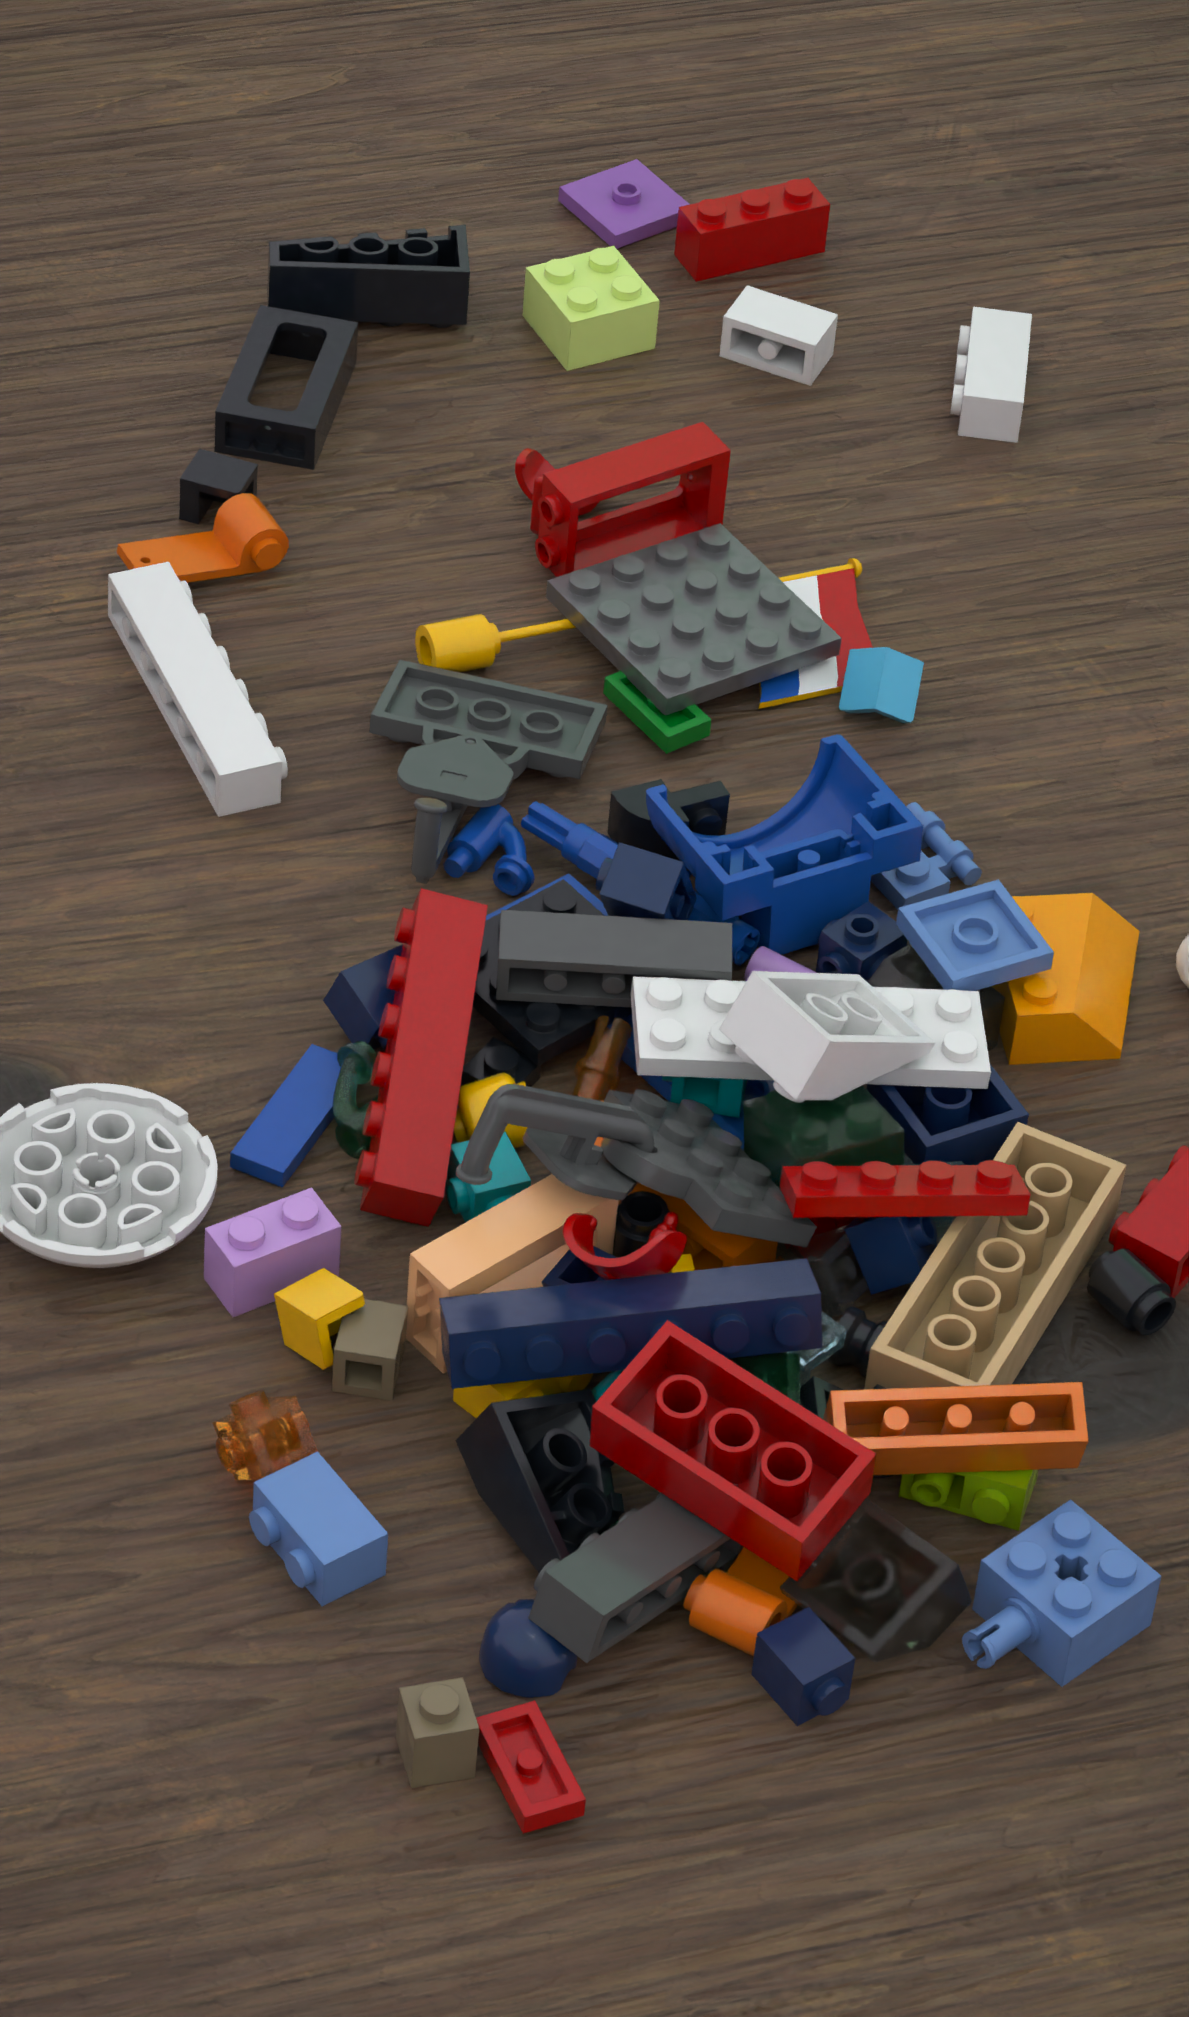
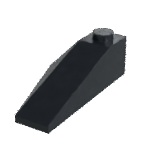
(541, 1474)

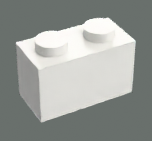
(778, 335)

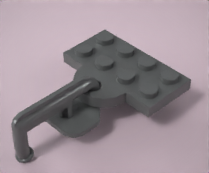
(474, 744)
(643, 1142)

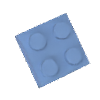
(974, 937)

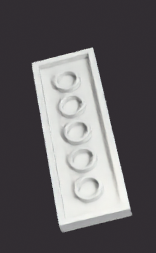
(681, 1019)

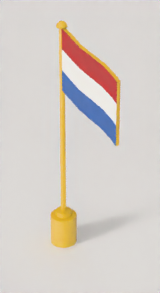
(830, 592)

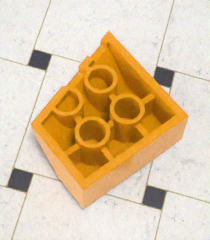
(1084, 998)

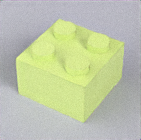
(590, 308)

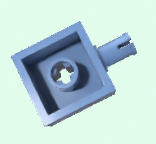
(1061, 1596)

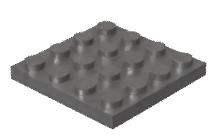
(693, 618)

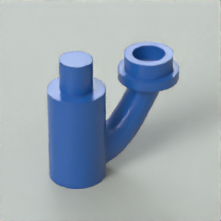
(480, 838)

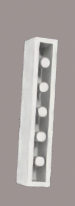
(196, 689)

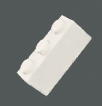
(991, 374)

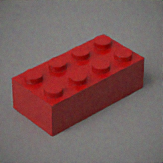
(732, 1450)

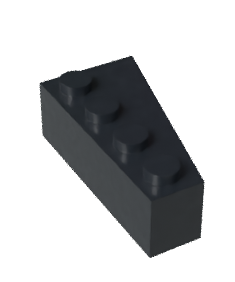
(374, 278)

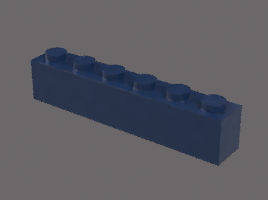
(610, 1321)

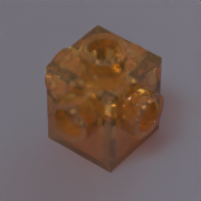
(262, 1435)

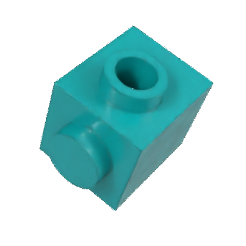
(507, 1180)

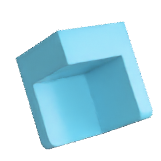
(881, 683)

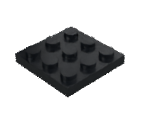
(538, 1027)

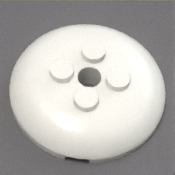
(102, 1175)

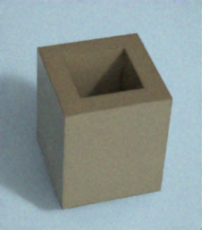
(370, 1350)
(437, 1732)

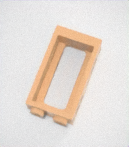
(497, 1252)

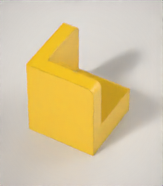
(313, 1312)

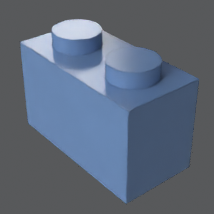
(318, 1529)

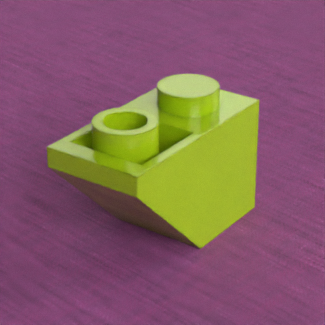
(984, 1495)

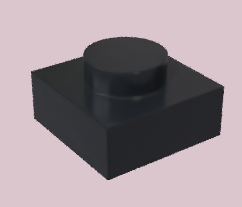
(499, 1058)

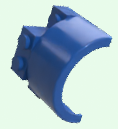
(804, 860)

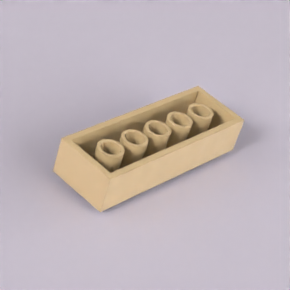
(1000, 1277)

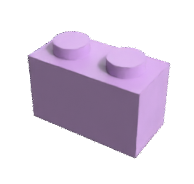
(270, 1250)

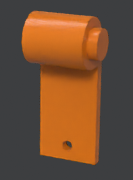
(241, 543)
(739, 1601)

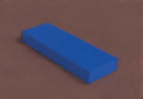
(290, 1120)

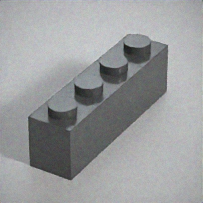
(597, 956)
(627, 1576)

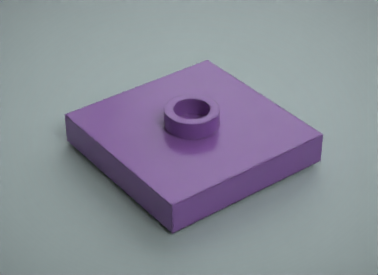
(623, 203)

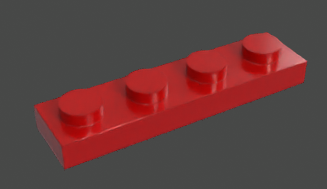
(904, 1190)

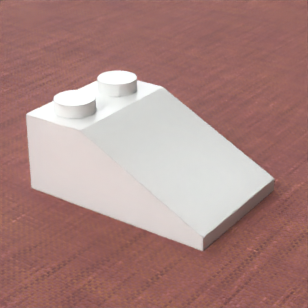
(820, 1032)

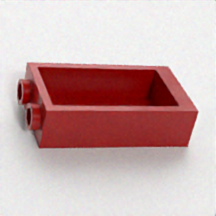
(692, 506)

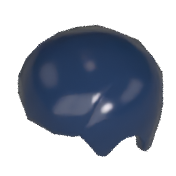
(521, 1655)

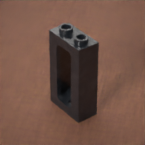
(281, 435)

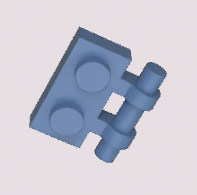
(929, 875)

